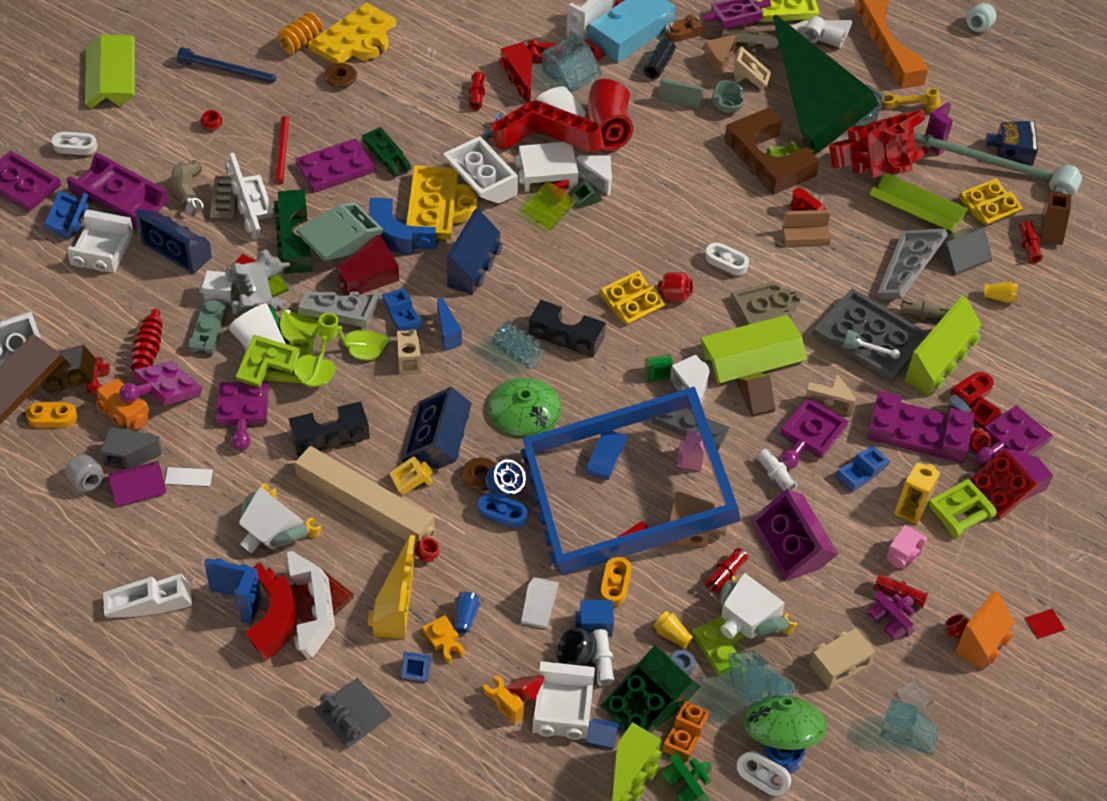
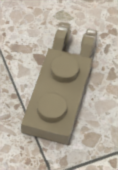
(753, 38)

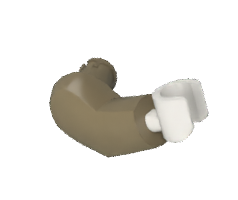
(181, 185)

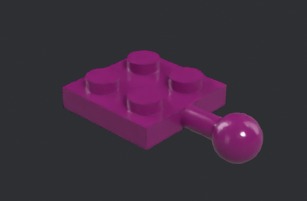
(163, 381)
(242, 406)
(812, 429)
(1015, 432)

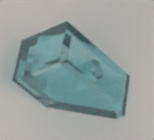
(909, 727)

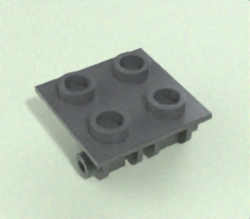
(351, 712)

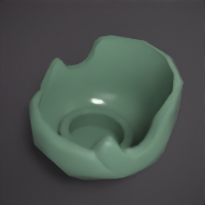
(728, 97)

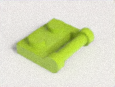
(957, 501)

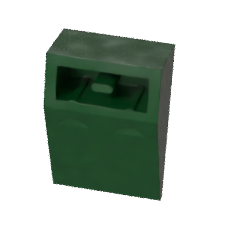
(650, 692)

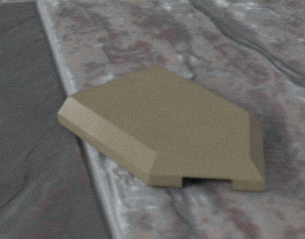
(765, 302)

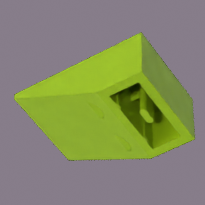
(634, 763)

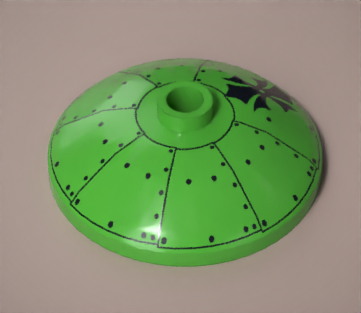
(520, 415)
(785, 723)

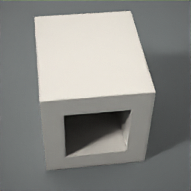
(217, 288)

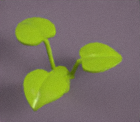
(316, 371)

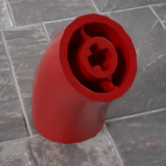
(609, 107)

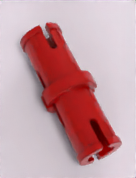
(476, 91)
(1032, 248)
(726, 569)
(894, 587)

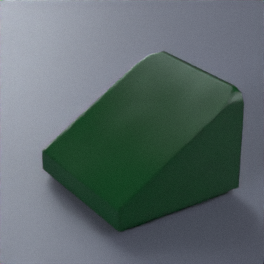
(585, 194)

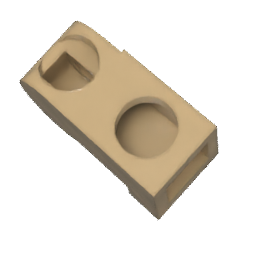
(408, 352)

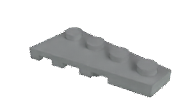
(908, 260)

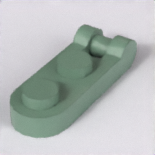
(208, 327)

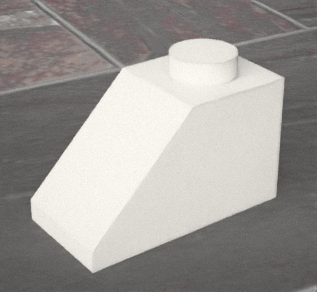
(690, 373)

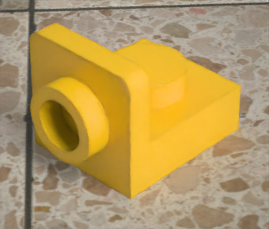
(411, 474)

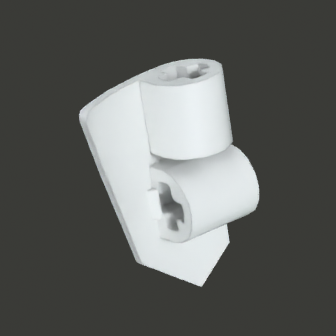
(826, 31)
(563, 99)
(257, 322)

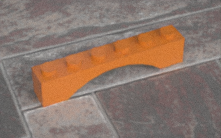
(904, 64)

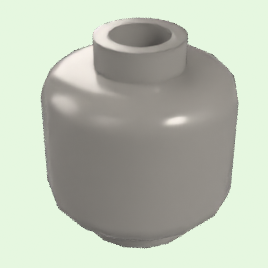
(84, 473)

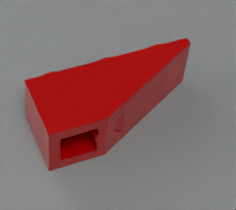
(517, 63)

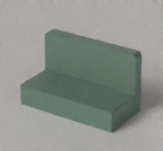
(681, 93)

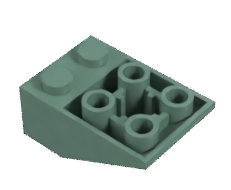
(339, 231)

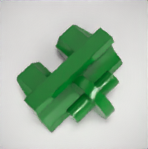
(677, 771)

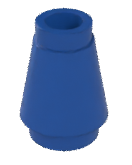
(465, 610)

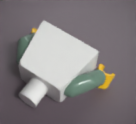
(272, 521)
(752, 609)

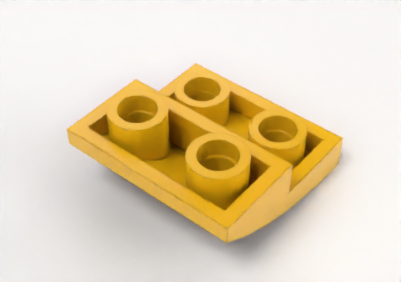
(990, 202)
(631, 298)

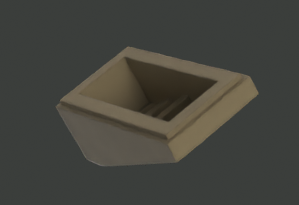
(223, 193)

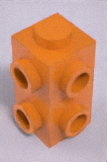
(123, 414)

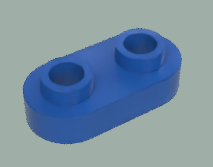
(503, 510)

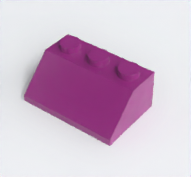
(793, 535)

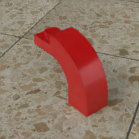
(278, 624)

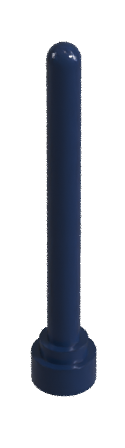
(186, 56)

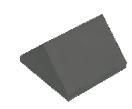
(965, 250)

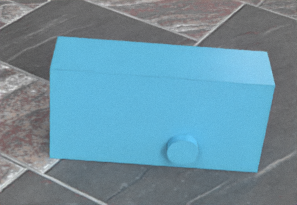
(630, 26)

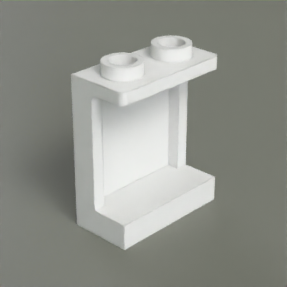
(580, 17)
(546, 163)
(101, 241)
(564, 700)

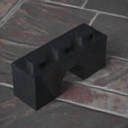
(581, 337)
(349, 428)

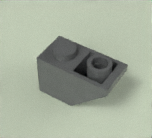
(129, 448)

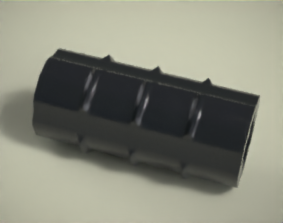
(659, 58)

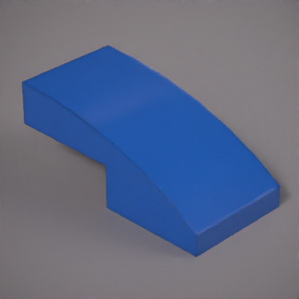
(401, 310)
(606, 454)
(863, 468)

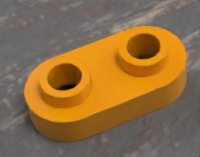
(50, 416)
(616, 583)

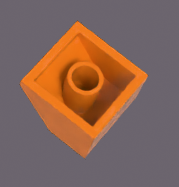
(986, 632)

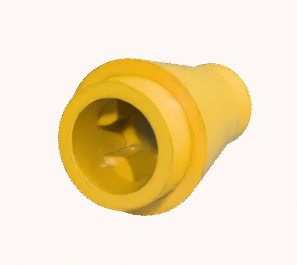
(1002, 291)
(672, 629)

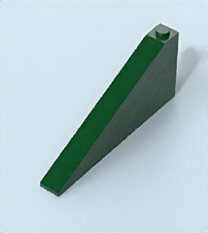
(822, 90)

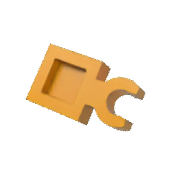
(443, 636)

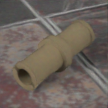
(923, 309)

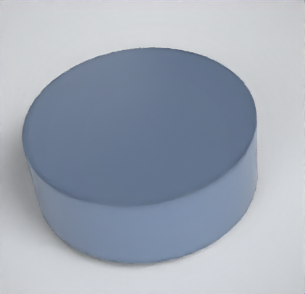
(956, 403)
(684, 660)

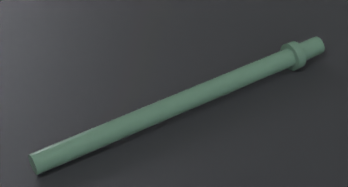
(988, 158)

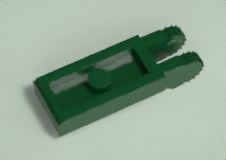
(386, 151)

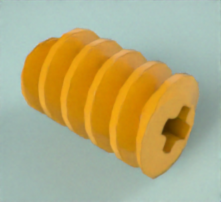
(299, 32)

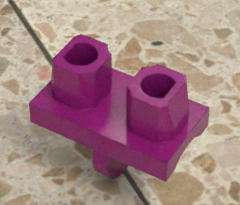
(900, 623)

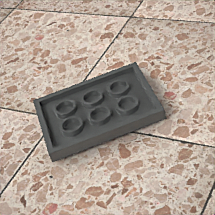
(875, 326)

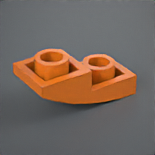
(686, 730)

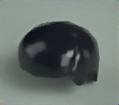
(575, 647)

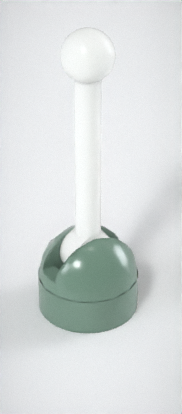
(853, 340)

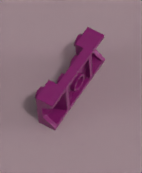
(118, 188)
(921, 428)

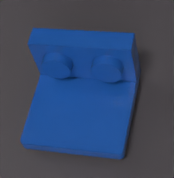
(236, 581)

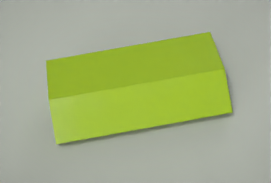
(110, 69)
(919, 202)
(753, 348)

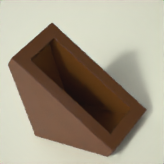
(757, 393)

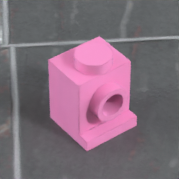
(691, 452)
(906, 547)

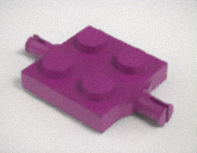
(736, 12)

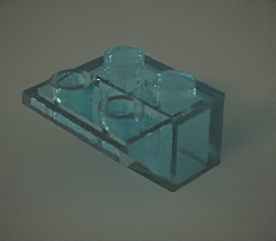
(571, 63)
(757, 677)

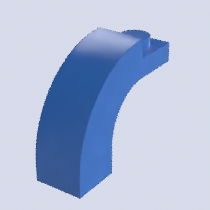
(398, 236)

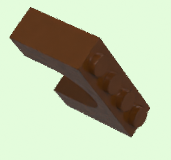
(774, 172)

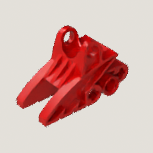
(880, 146)

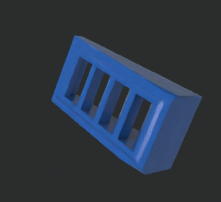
(449, 328)

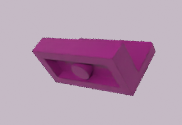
(939, 125)
(137, 483)

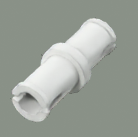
(776, 470)
(602, 658)

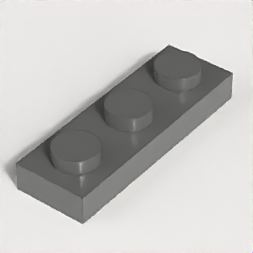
(683, 421)

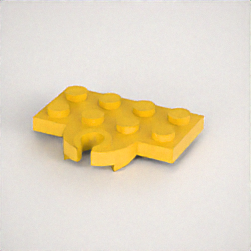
(355, 36)
(439, 200)

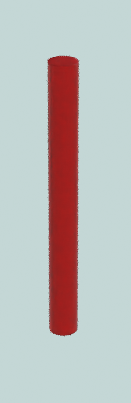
(281, 153)

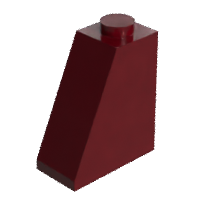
(368, 268)

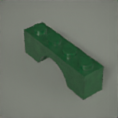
(292, 212)

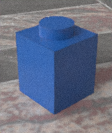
(595, 616)

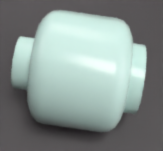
(981, 17)
(1066, 180)

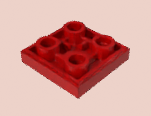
(1004, 482)

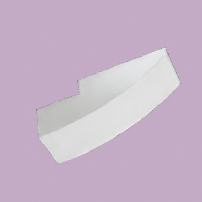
(148, 597)

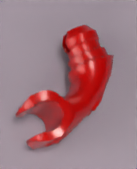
(100, 370)

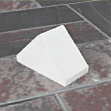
(597, 171)
(539, 602)

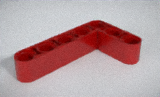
(549, 121)

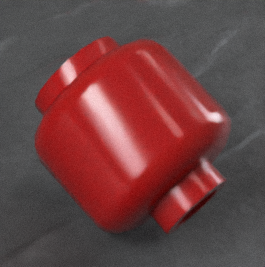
(675, 287)

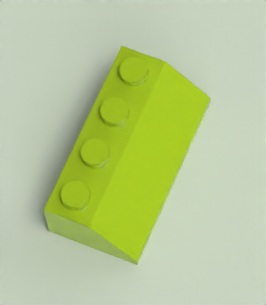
(944, 348)

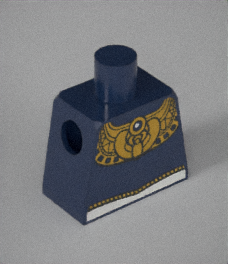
(1015, 141)

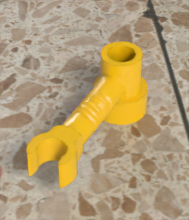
(930, 99)

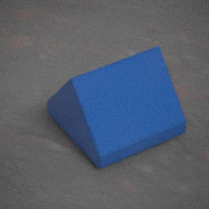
(416, 666)
(602, 733)

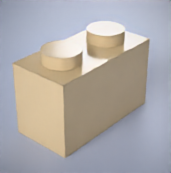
(842, 658)

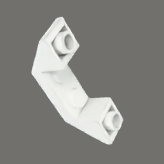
(313, 633)

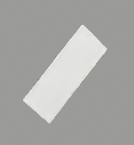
(188, 476)

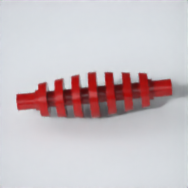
(147, 341)

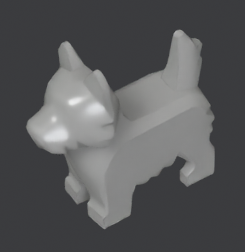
(254, 282)

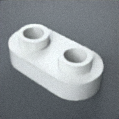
(74, 143)
(727, 258)
(764, 774)

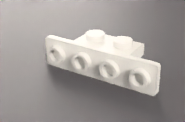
(251, 196)

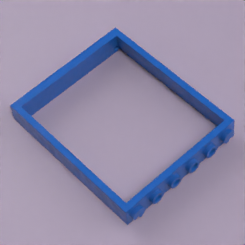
(648, 537)

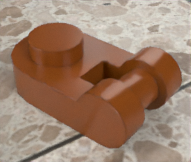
(684, 29)

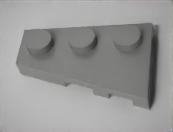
(349, 309)

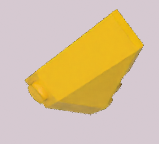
(393, 600)

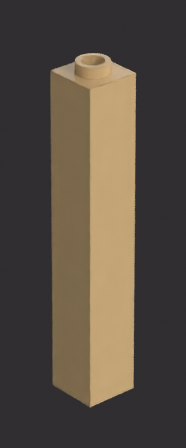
(364, 496)

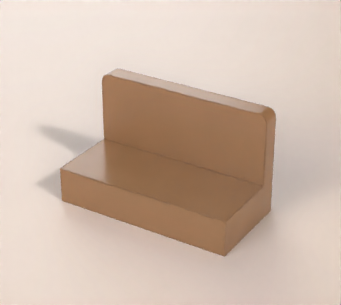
(806, 228)

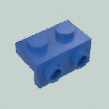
(65, 214)

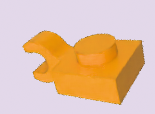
(507, 703)

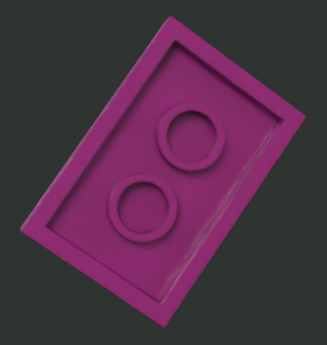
(335, 165)
(24, 181)

